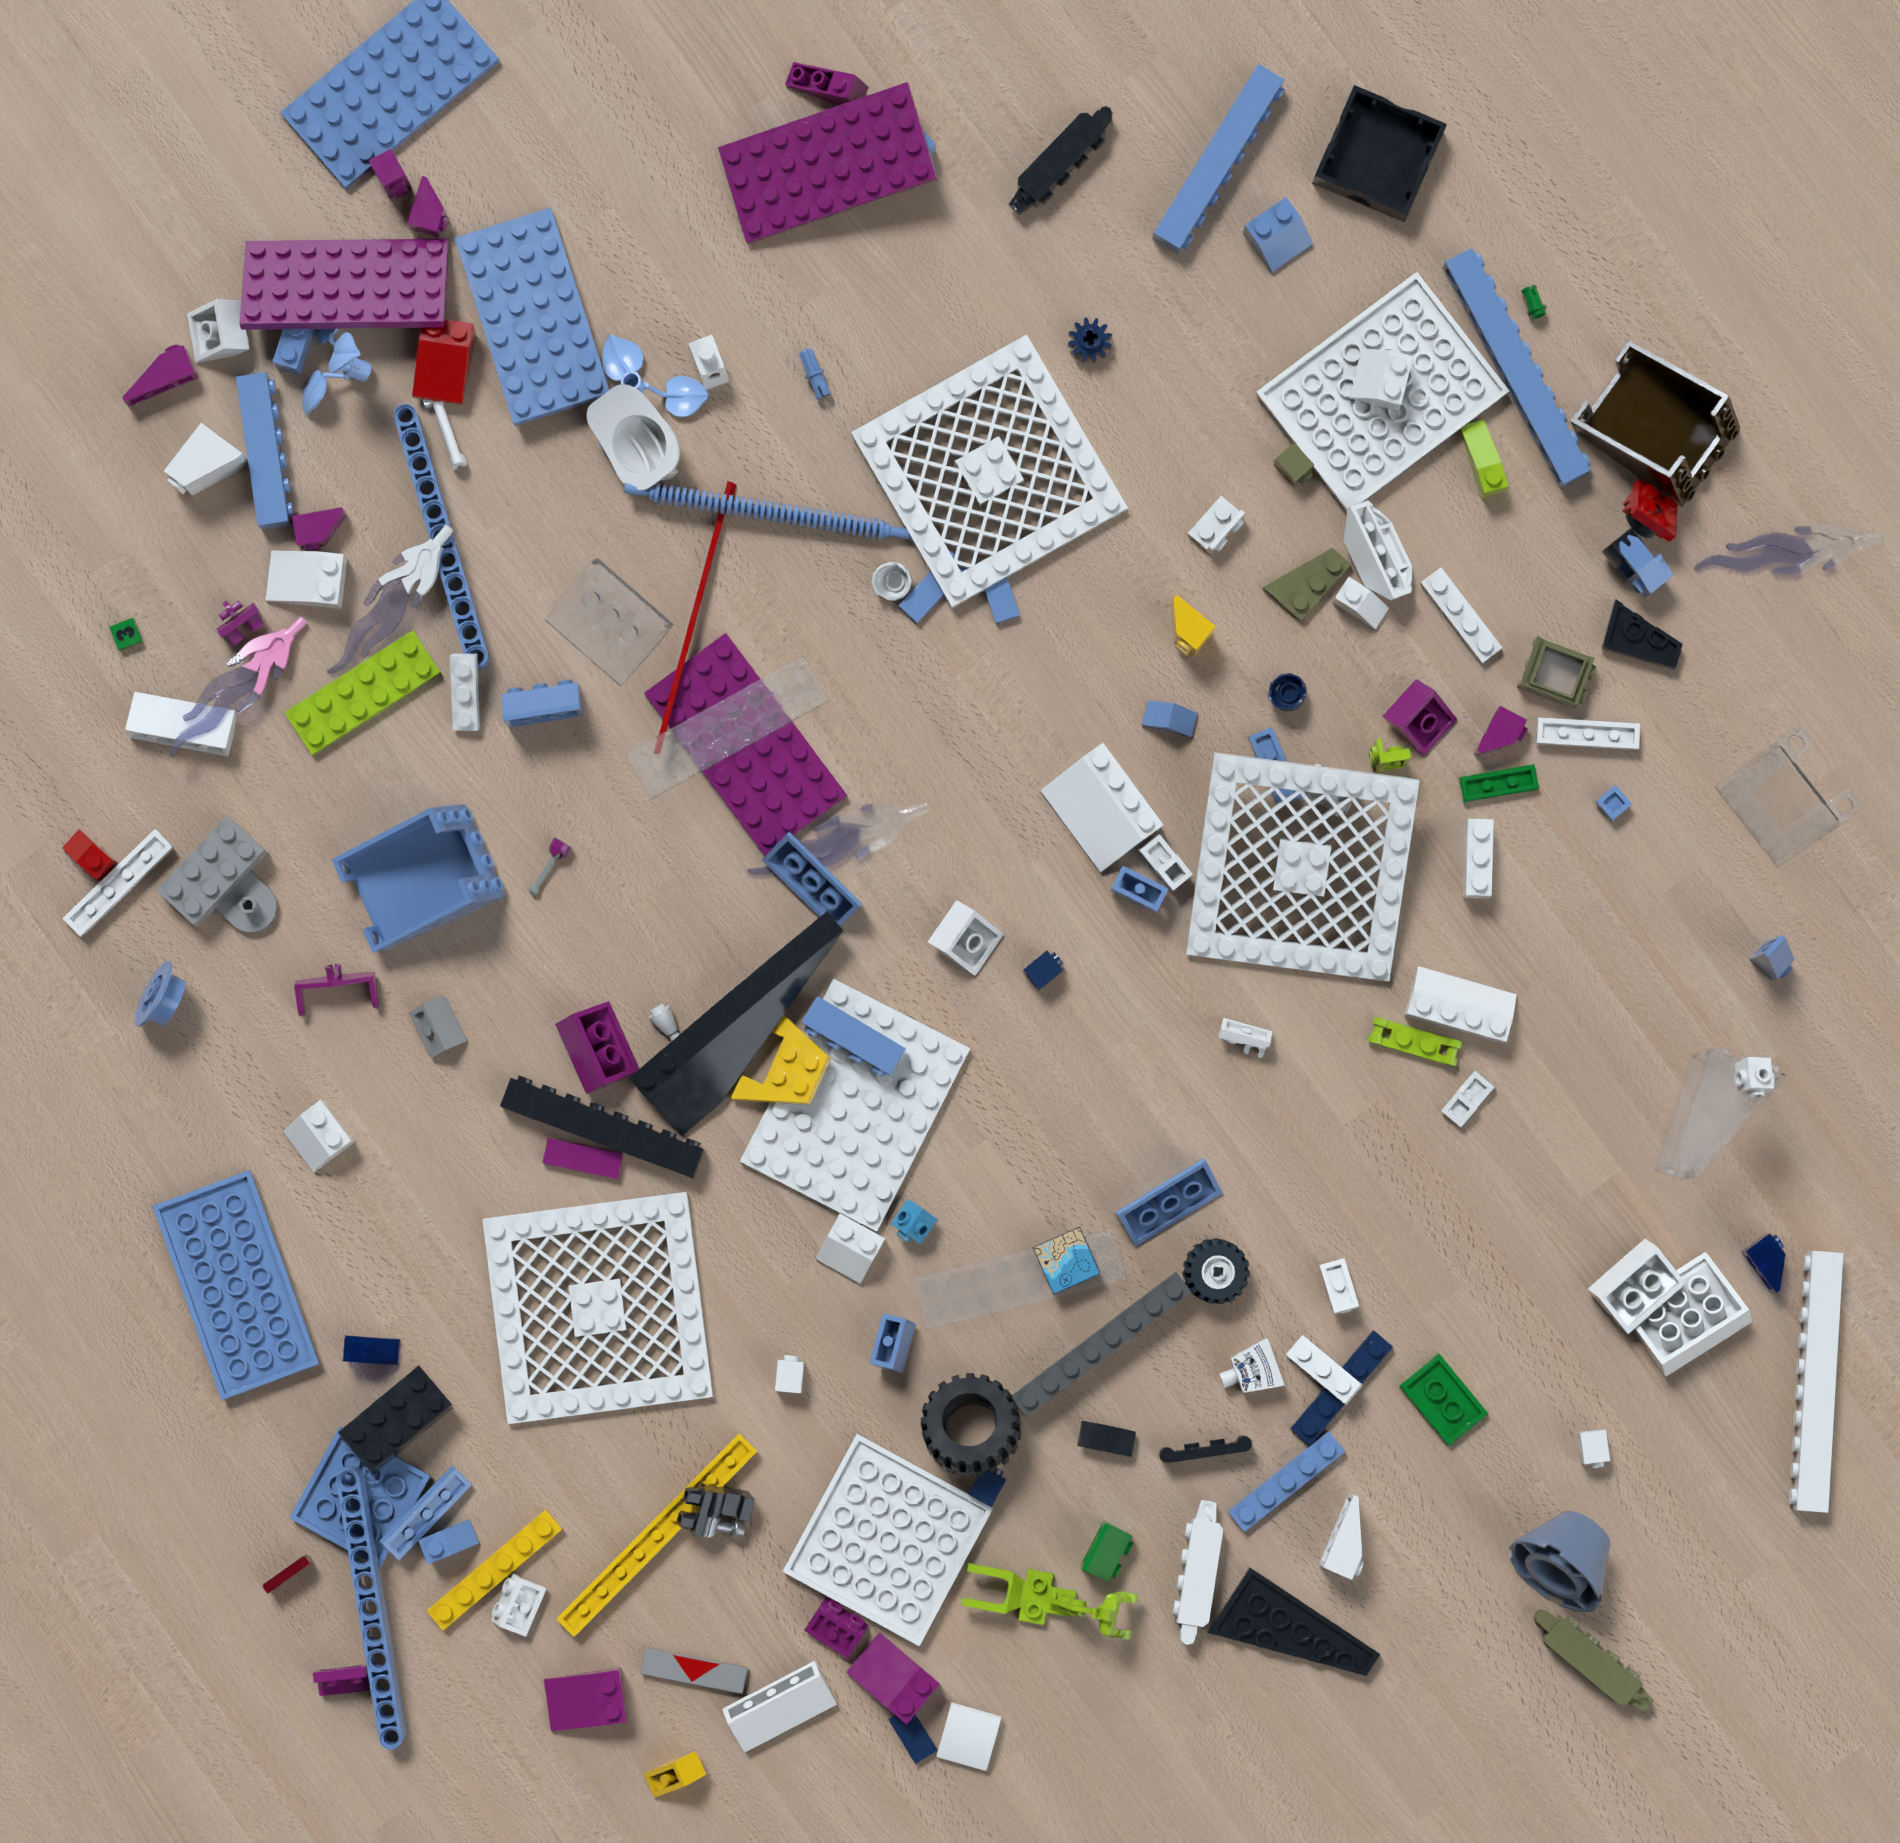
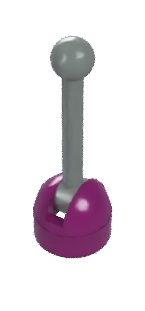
(558, 851)

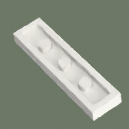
(1461, 615)
(1588, 733)

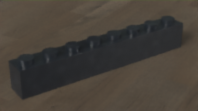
(601, 1127)

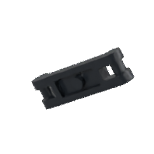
(1216, 1448)

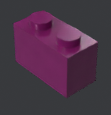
(390, 174)

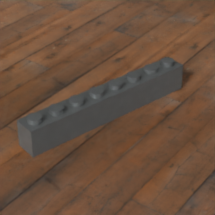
(1101, 1344)

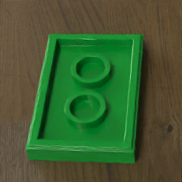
(1443, 1399)

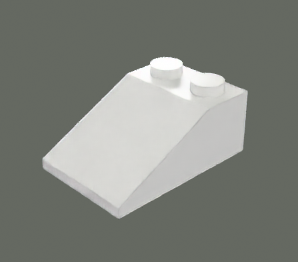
(307, 578)
(1344, 1546)

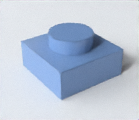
(1613, 803)

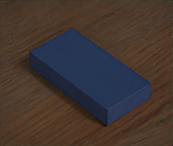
(914, 1737)

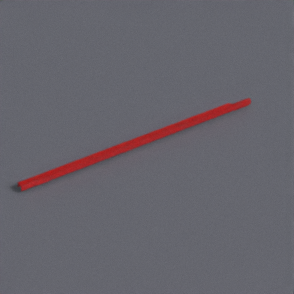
(729, 490)

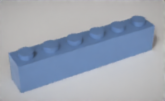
(264, 450)

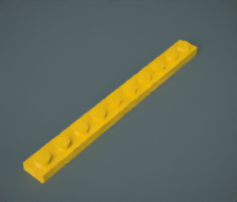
(651, 1539)

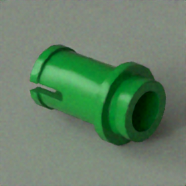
(1533, 302)

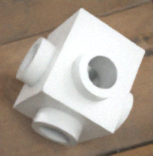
(1754, 1076)

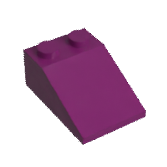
(893, 1678)
(586, 1699)

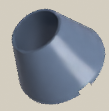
(1565, 1560)

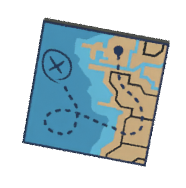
(1066, 1260)

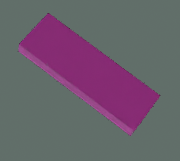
(583, 1158)

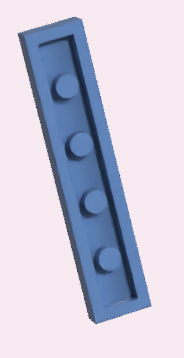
(1286, 1481)

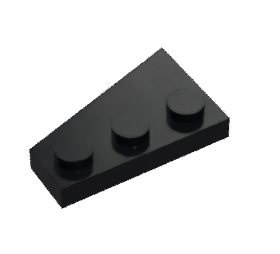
(1637, 638)

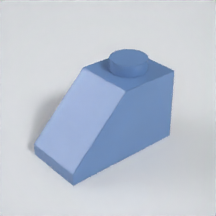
(448, 1541)

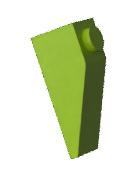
(1484, 459)

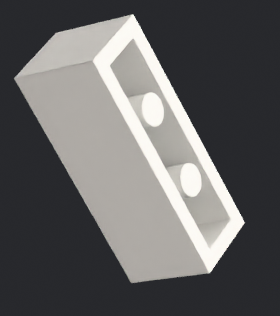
(1478, 858)

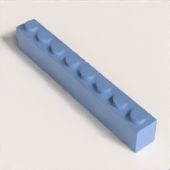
(1218, 159)

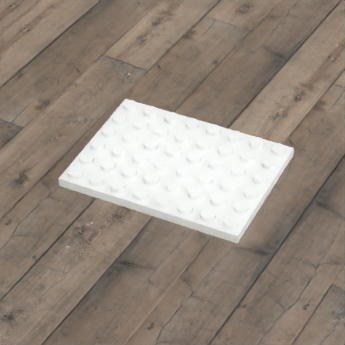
(1365, 445)
(860, 1127)

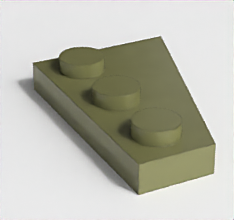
(1308, 583)

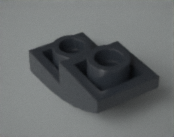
(1106, 1438)

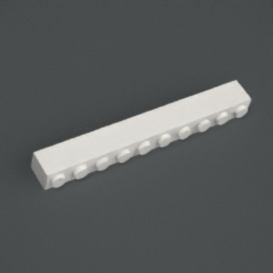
(1817, 1381)

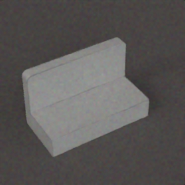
(437, 1026)

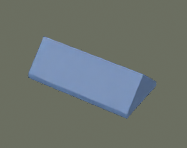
(811, 879)
(1169, 1202)

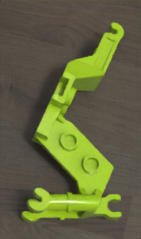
(1037, 1596)

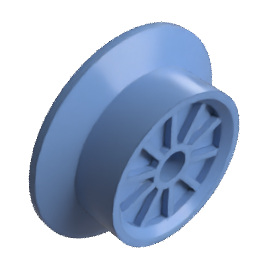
(160, 997)

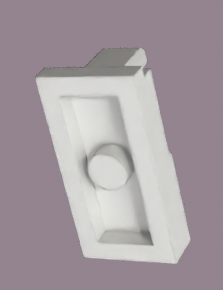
(1238, 1032)
(1339, 1286)

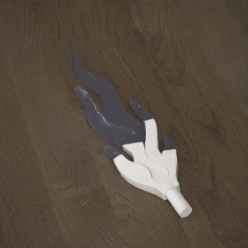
(396, 586)

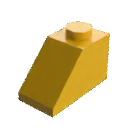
(675, 1774)

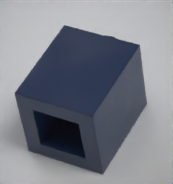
(1044, 969)
(988, 1487)

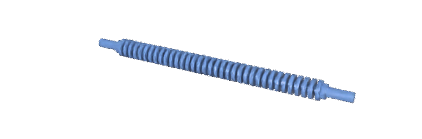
(655, 493)

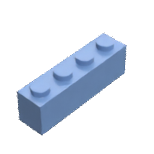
(853, 1036)

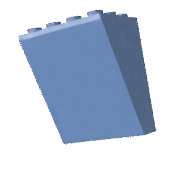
(421, 875)

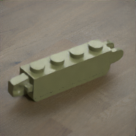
(1592, 1662)

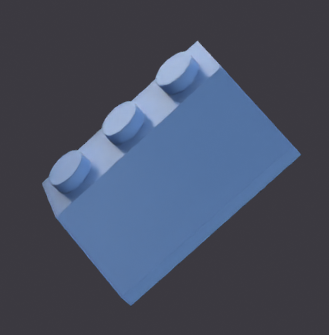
(542, 704)

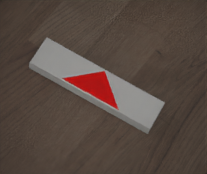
(694, 1670)

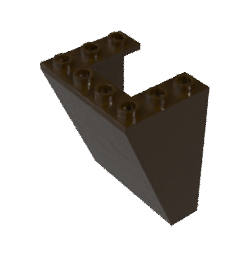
(1659, 423)

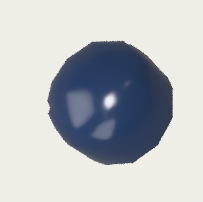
(1287, 692)

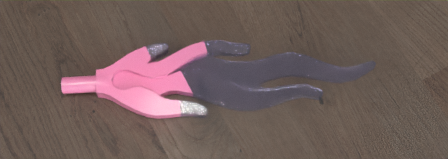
(249, 678)

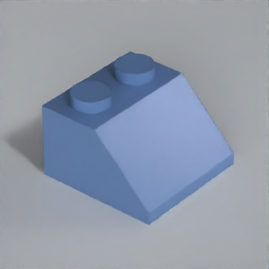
(1278, 234)

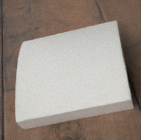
(968, 1736)

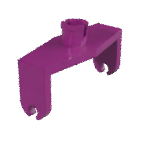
(333, 979)

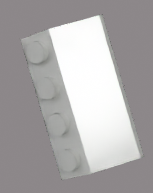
(1461, 1005)

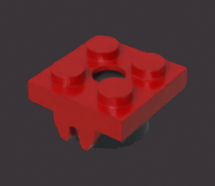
(1651, 512)

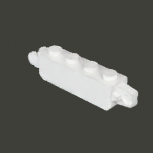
(1199, 1572)

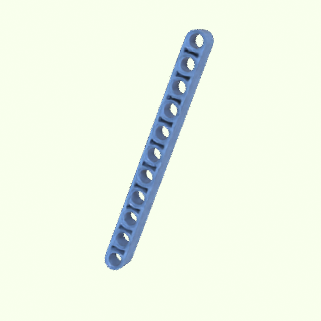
(434, 526)
(367, 1619)

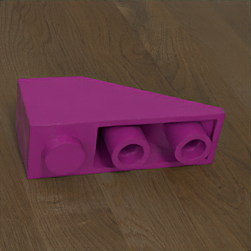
(826, 83)

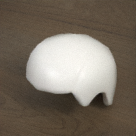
(891, 581)

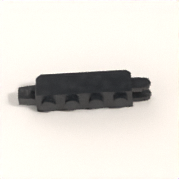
(1060, 158)

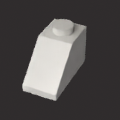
(1361, 603)

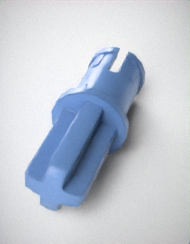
(814, 373)

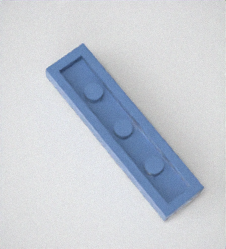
(425, 1513)

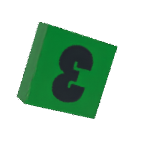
(126, 634)

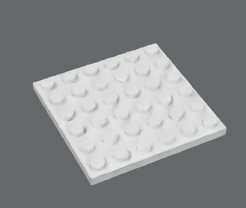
(888, 1539)

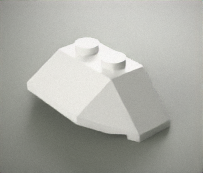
(1377, 551)

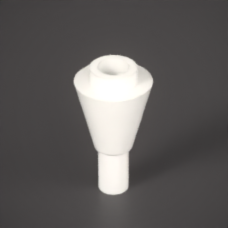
(664, 1020)

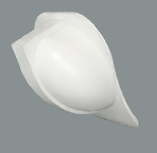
(634, 437)

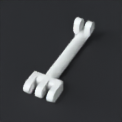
(456, 458)

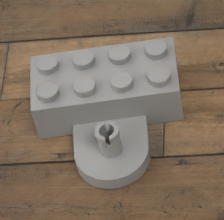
(222, 880)

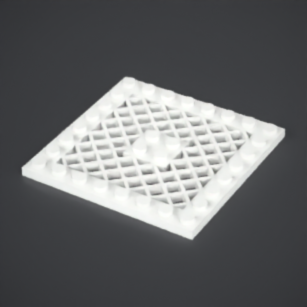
(989, 470)
(1302, 866)
(597, 1308)

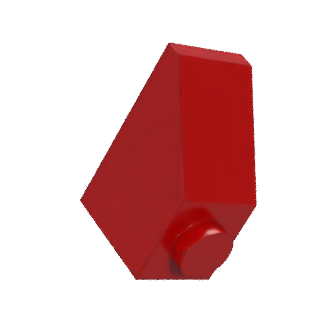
(89, 855)

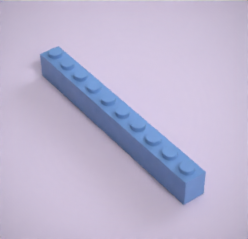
(1516, 367)

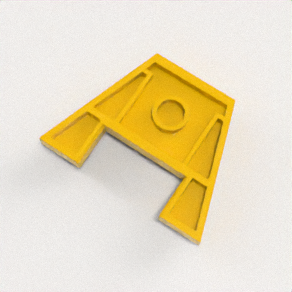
(793, 1073)

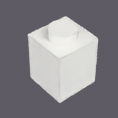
(789, 1374)
(1593, 1447)

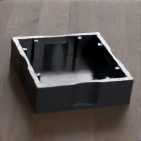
(1379, 153)

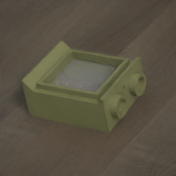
(1557, 673)

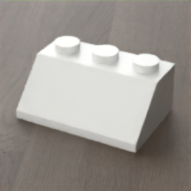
(1636, 1285)

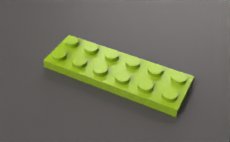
(362, 693)

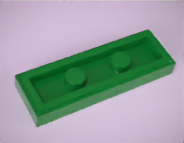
(1498, 783)

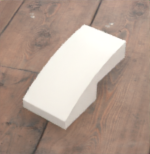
(1467, 1098)

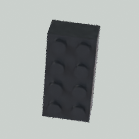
(395, 1420)

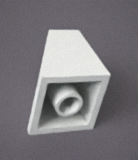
(203, 462)

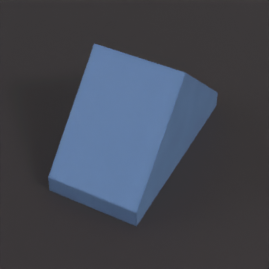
(1169, 718)

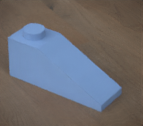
(1774, 957)

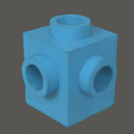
(913, 1222)

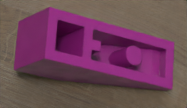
(165, 373)

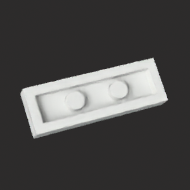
(464, 692)
(1324, 1370)

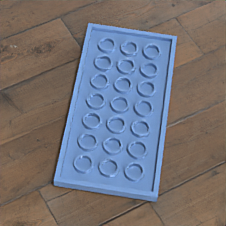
(389, 87)
(532, 316)
(236, 1285)

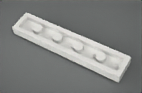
(118, 883)

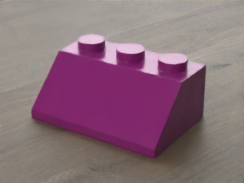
(597, 1047)

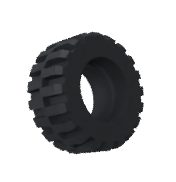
(971, 1392)

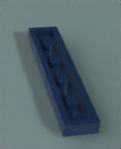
(1325, 1404)

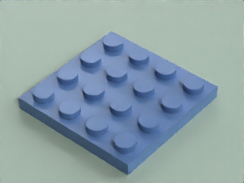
(389, 1491)

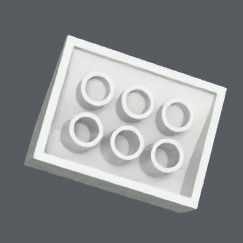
(1101, 807)
(1693, 1317)

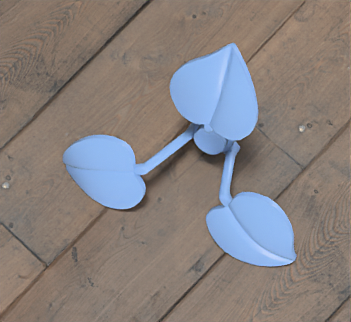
(343, 358)
(624, 358)

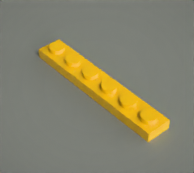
(494, 1569)

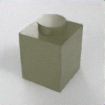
(1294, 465)

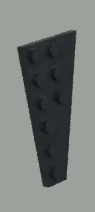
(1278, 1621)

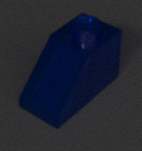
(1767, 1260)
(371, 1350)

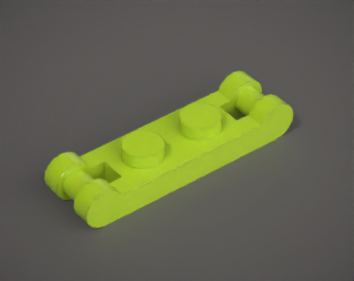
(1414, 1041)

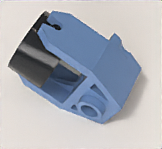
(1637, 563)

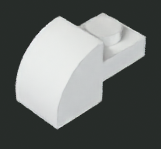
(1165, 862)

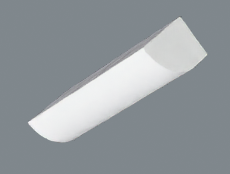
(161, 721)
(779, 1706)

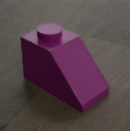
(427, 211)
(317, 527)
(1502, 731)

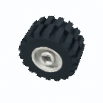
(1216, 1271)

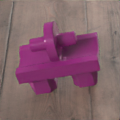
(229, 628)

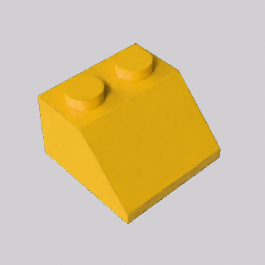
(1189, 627)

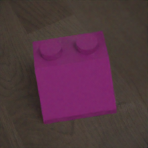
(1420, 717)

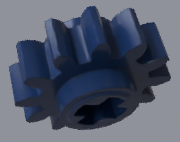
(1096, 333)

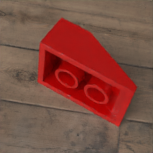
(444, 362)

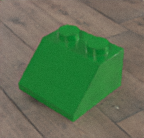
(1106, 1551)

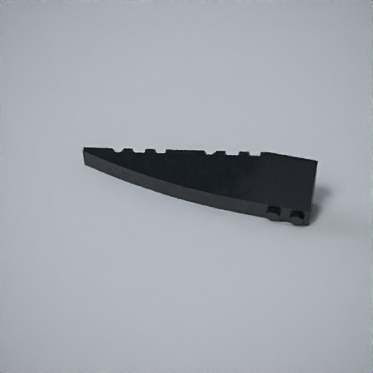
(711, 1054)

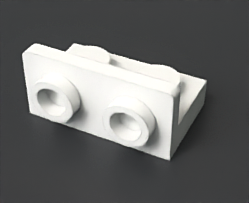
(1216, 525)
(517, 1604)

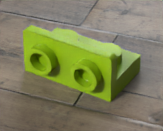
(1394, 758)

